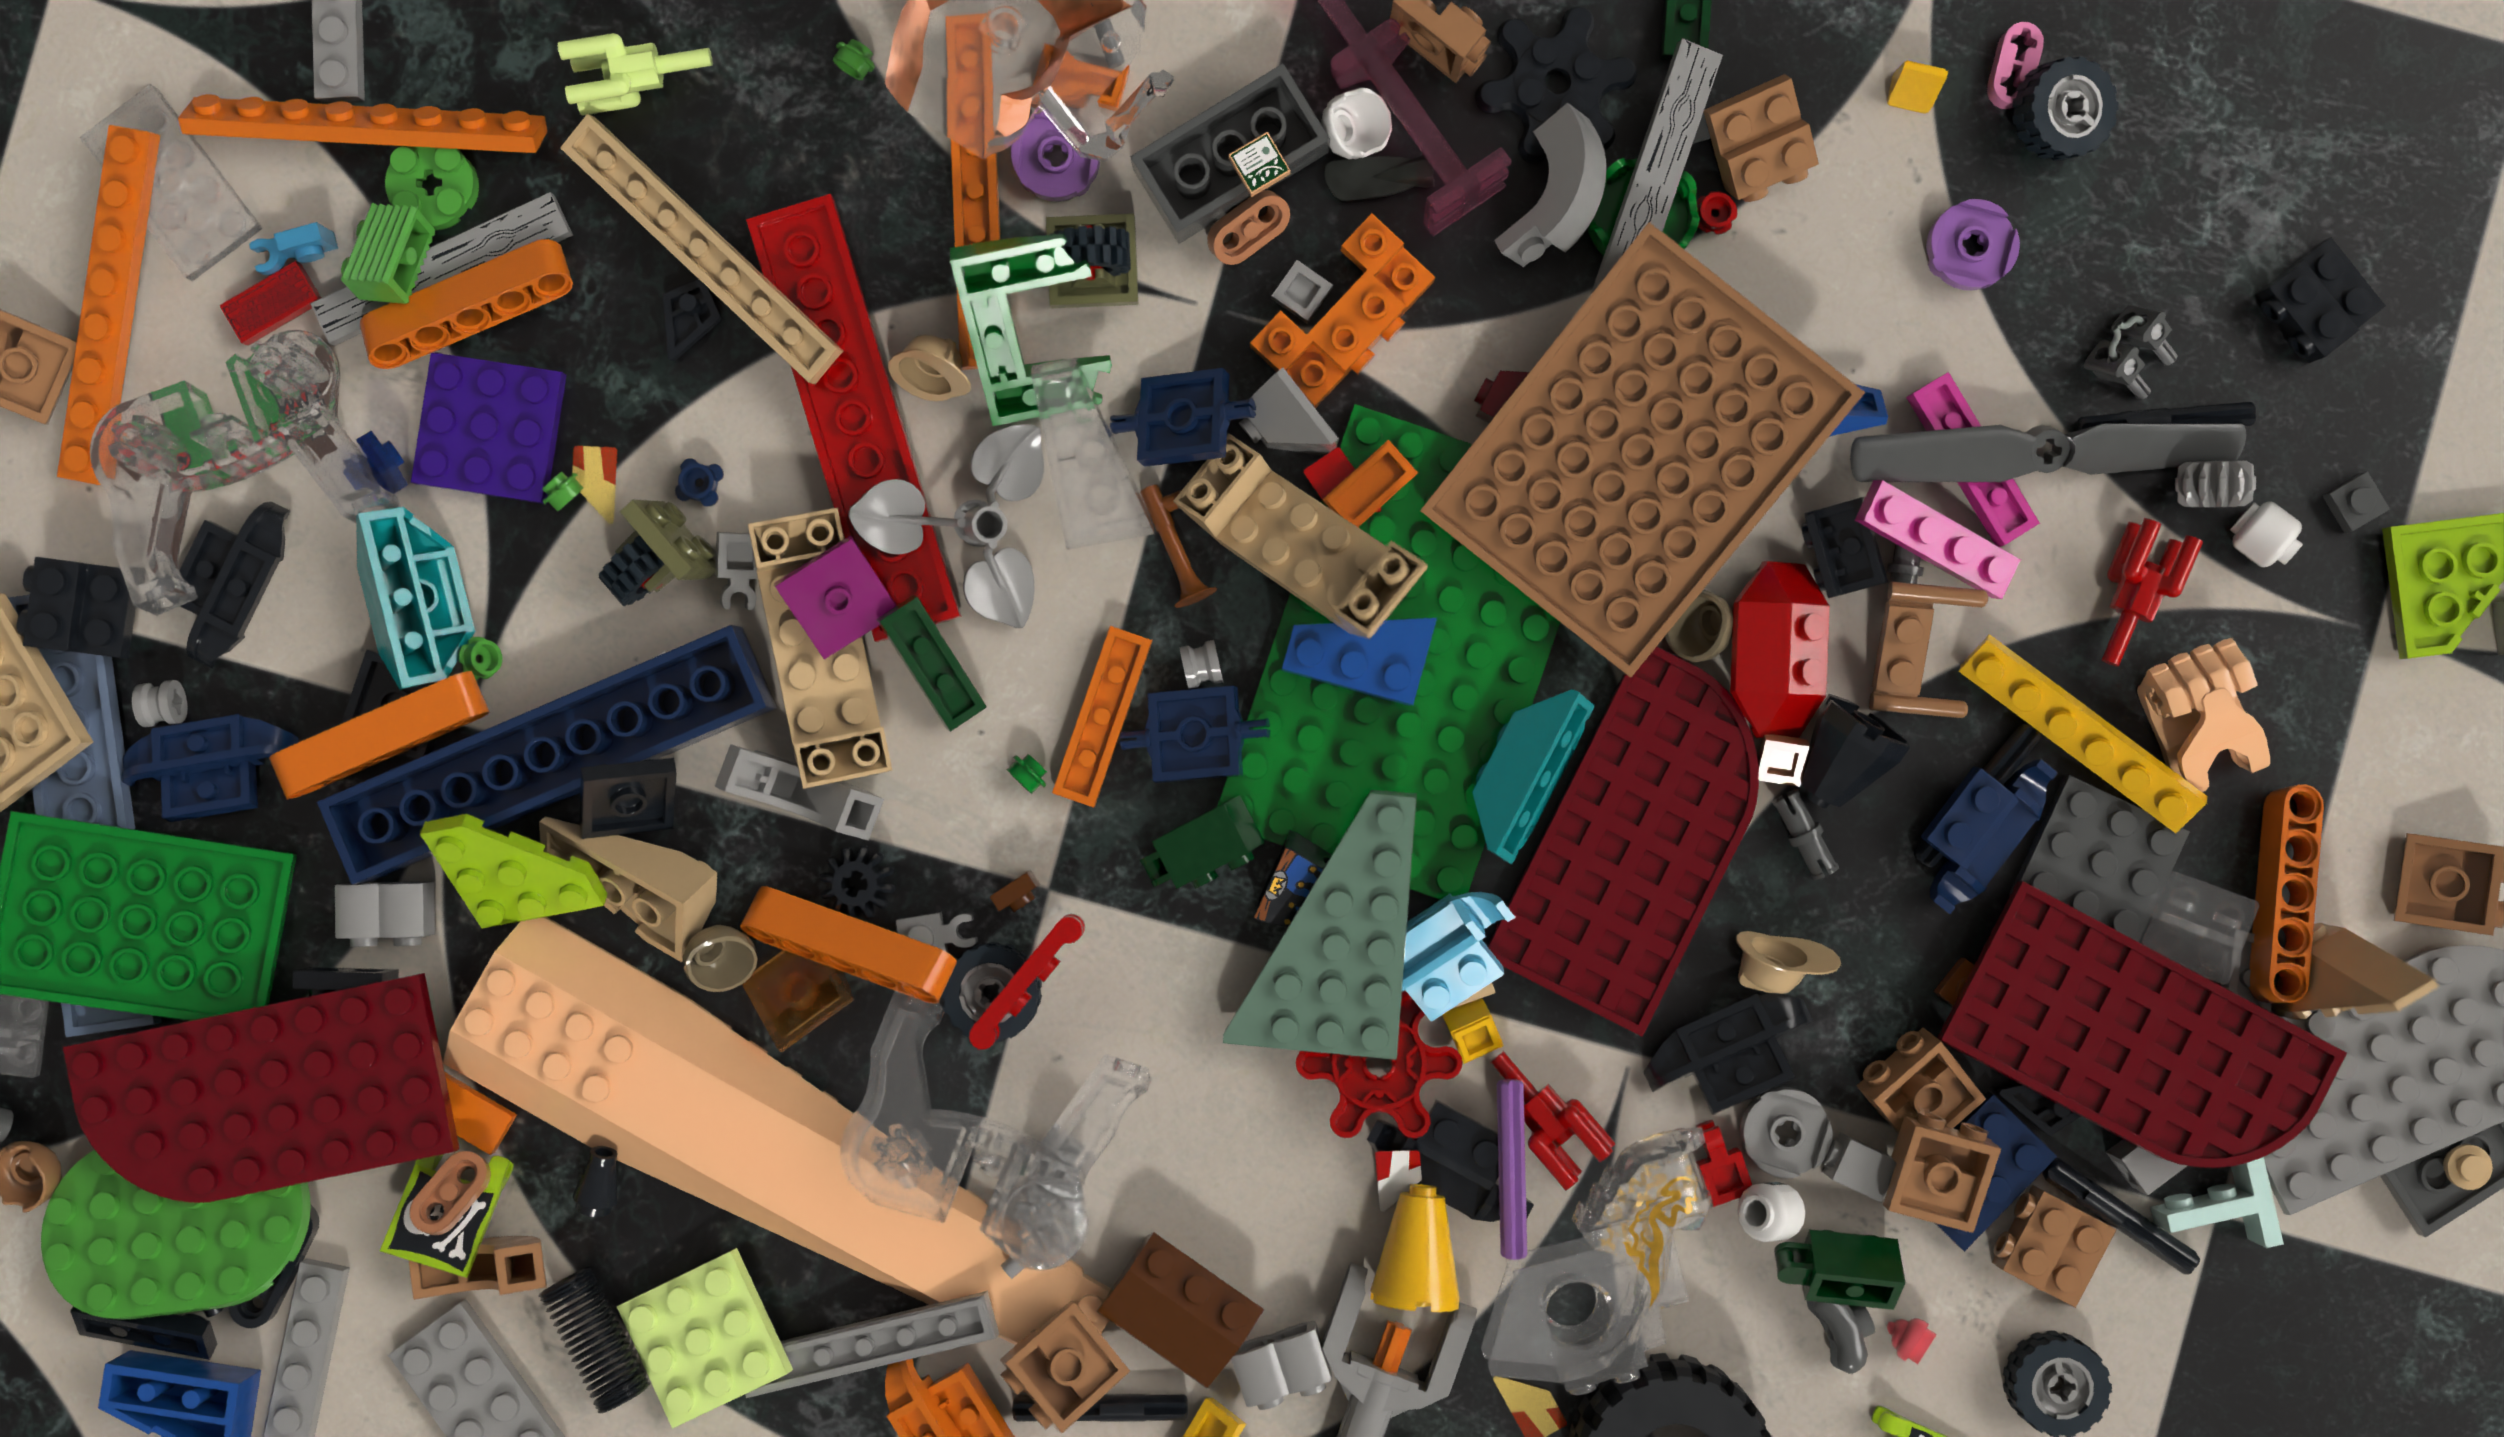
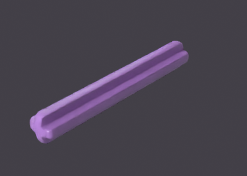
(1512, 1169)

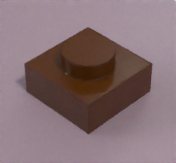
(1016, 893)

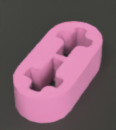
(2005, 62)

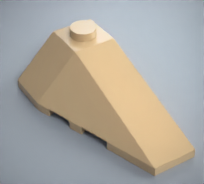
(648, 882)
(2356, 975)

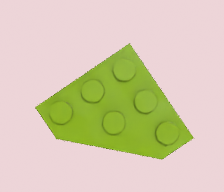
(2442, 579)
(511, 875)

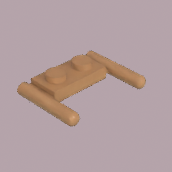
(1905, 647)

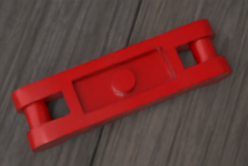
(1014, 995)

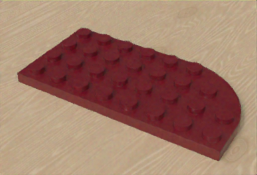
(1635, 844)
(2135, 1039)
(269, 1093)

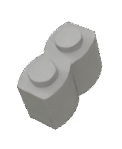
(385, 911)
(1282, 1365)

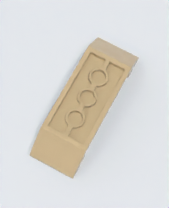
(1298, 540)
(828, 699)

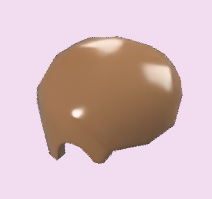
(28, 1174)

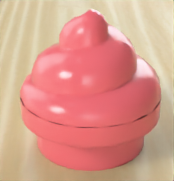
(1910, 1338)

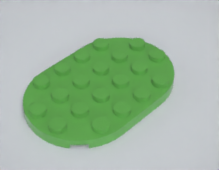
(152, 1256)

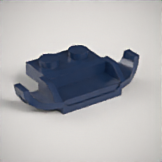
(205, 764)
(1982, 829)

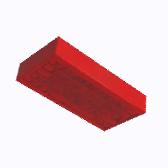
(270, 303)

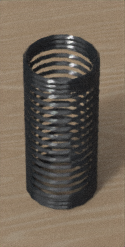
(614, 1394)

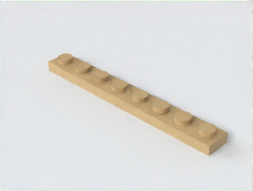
(701, 249)

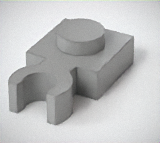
(737, 564)
(932, 930)

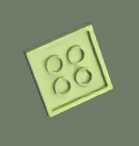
(704, 1338)

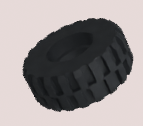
(1668, 1395)

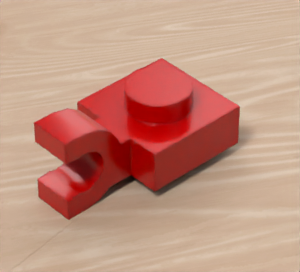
(1723, 1170)

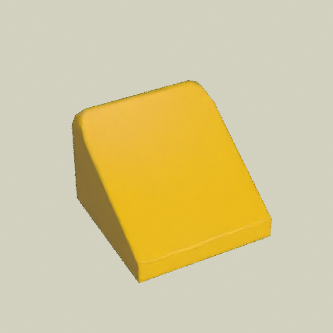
(1916, 86)
(1472, 1030)

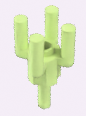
(624, 70)

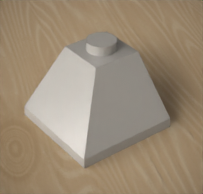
(1288, 419)

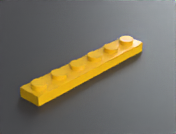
(2083, 734)

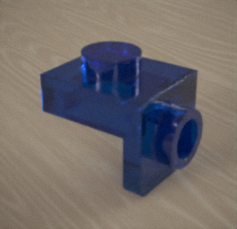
(383, 462)

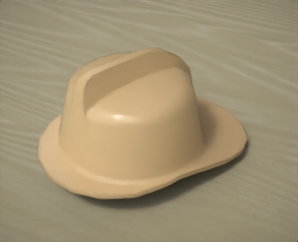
(930, 369)
(1780, 962)

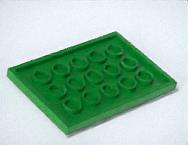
(138, 918)

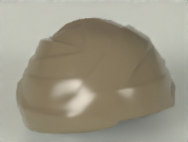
(1702, 629)
(719, 958)

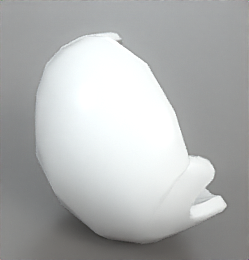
(1357, 123)

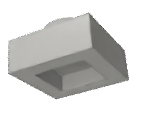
(1302, 291)

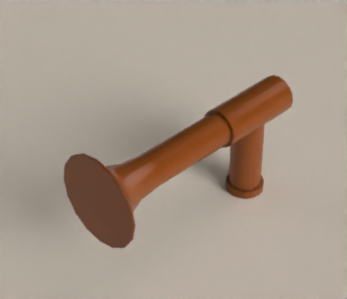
(1159, 509)

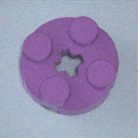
(1037, 175)
(1994, 233)

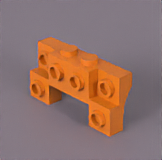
(1356, 322)

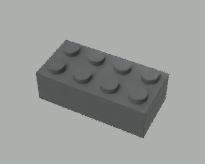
(1191, 167)

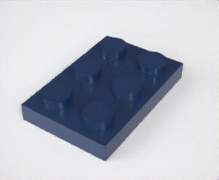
(2018, 1164)

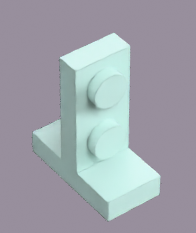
(2249, 1199)

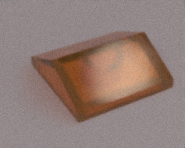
(796, 996)

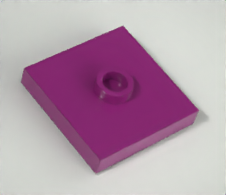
(835, 597)

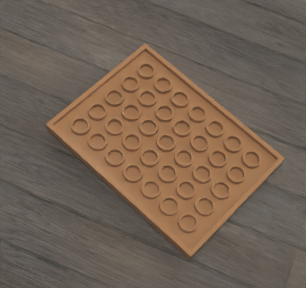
(1641, 450)

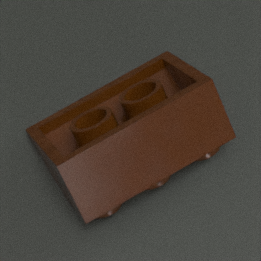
(1180, 1310)

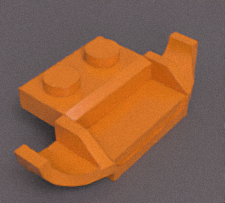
(942, 1408)

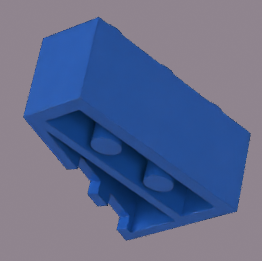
(1381, 666)
(180, 1395)

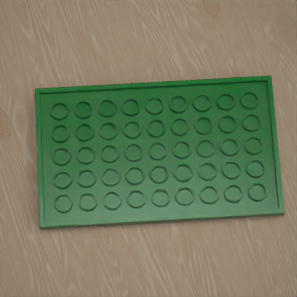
(1480, 668)

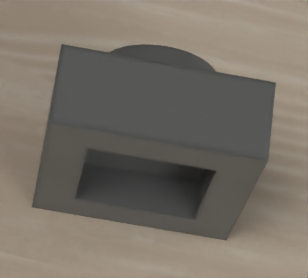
(2356, 502)

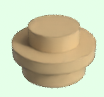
(2468, 1166)

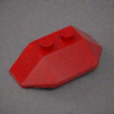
(1780, 649)

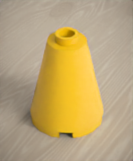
(1417, 1255)

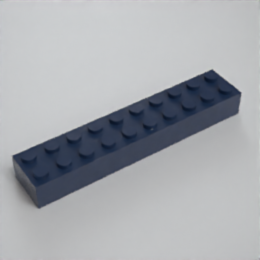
(541, 752)

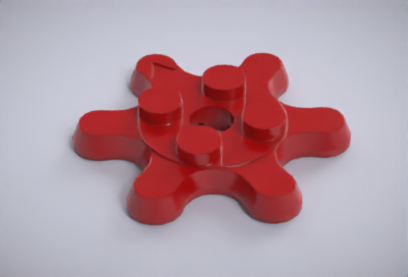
(1391, 1093)

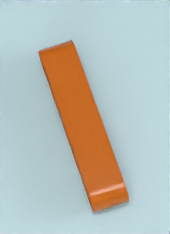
(466, 304)
(379, 735)
(2301, 879)
(848, 944)

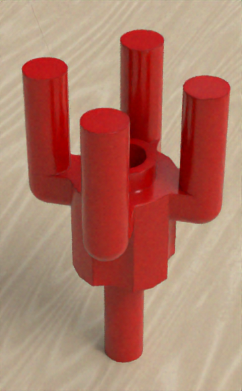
(2145, 583)
(1554, 1123)

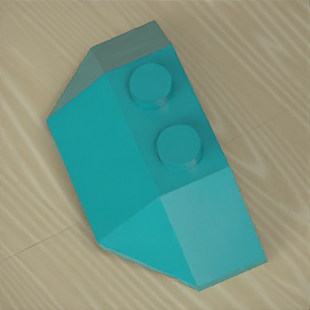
(412, 596)
(1526, 769)

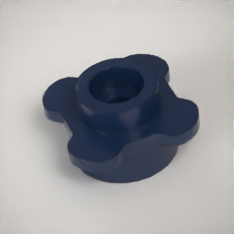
(687, 487)

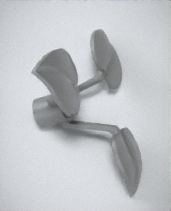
(1013, 467)

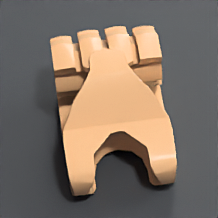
(2199, 713)

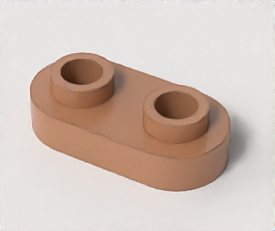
(1248, 229)
(448, 1190)

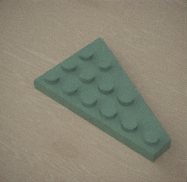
(1342, 958)

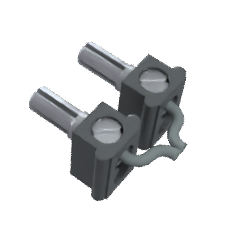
(2120, 361)

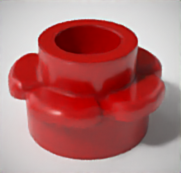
(1726, 208)

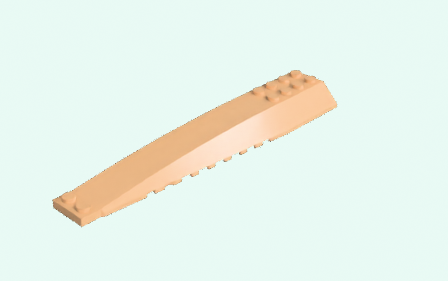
(721, 1119)

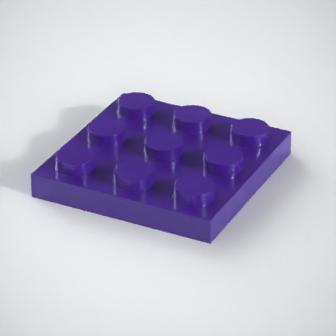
(488, 427)

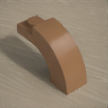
(500, 1264)

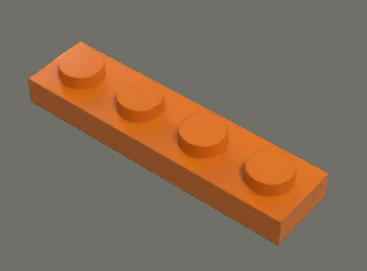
(1102, 716)

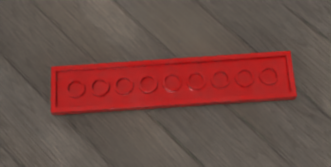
(853, 403)

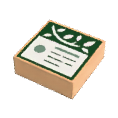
(1259, 164)

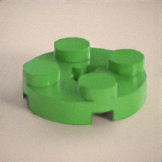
(459, 187)

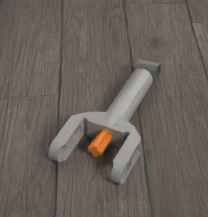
(1377, 1385)

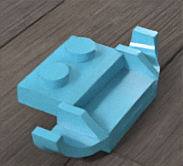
(1447, 952)

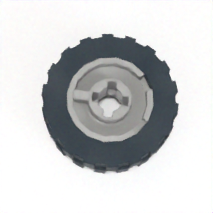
(2045, 99)
(973, 972)
(2035, 1369)

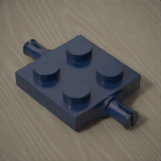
(1183, 417)
(1195, 734)

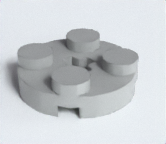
(1797, 1154)

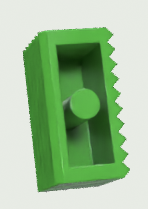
(387, 253)

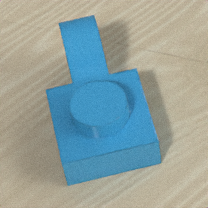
(300, 243)

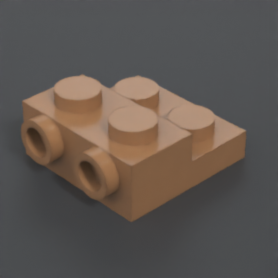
(1449, 41)
(1761, 139)
(32, 367)
(2451, 884)
(1918, 1079)
(1941, 1171)
(2052, 1245)
(1063, 1368)

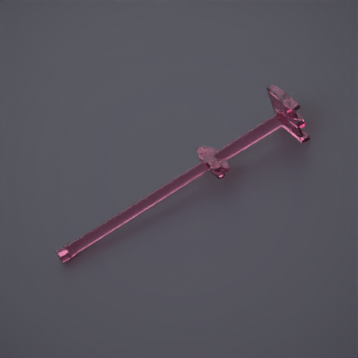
(1371, 58)

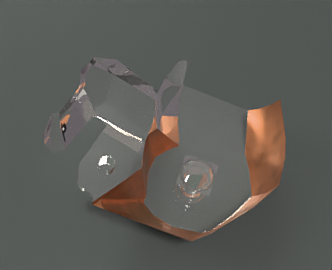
(983, 76)

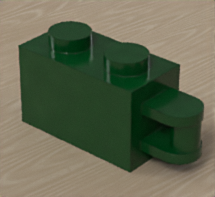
(1203, 845)
(1843, 1268)

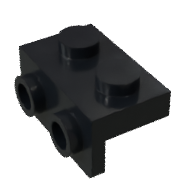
(1844, 549)

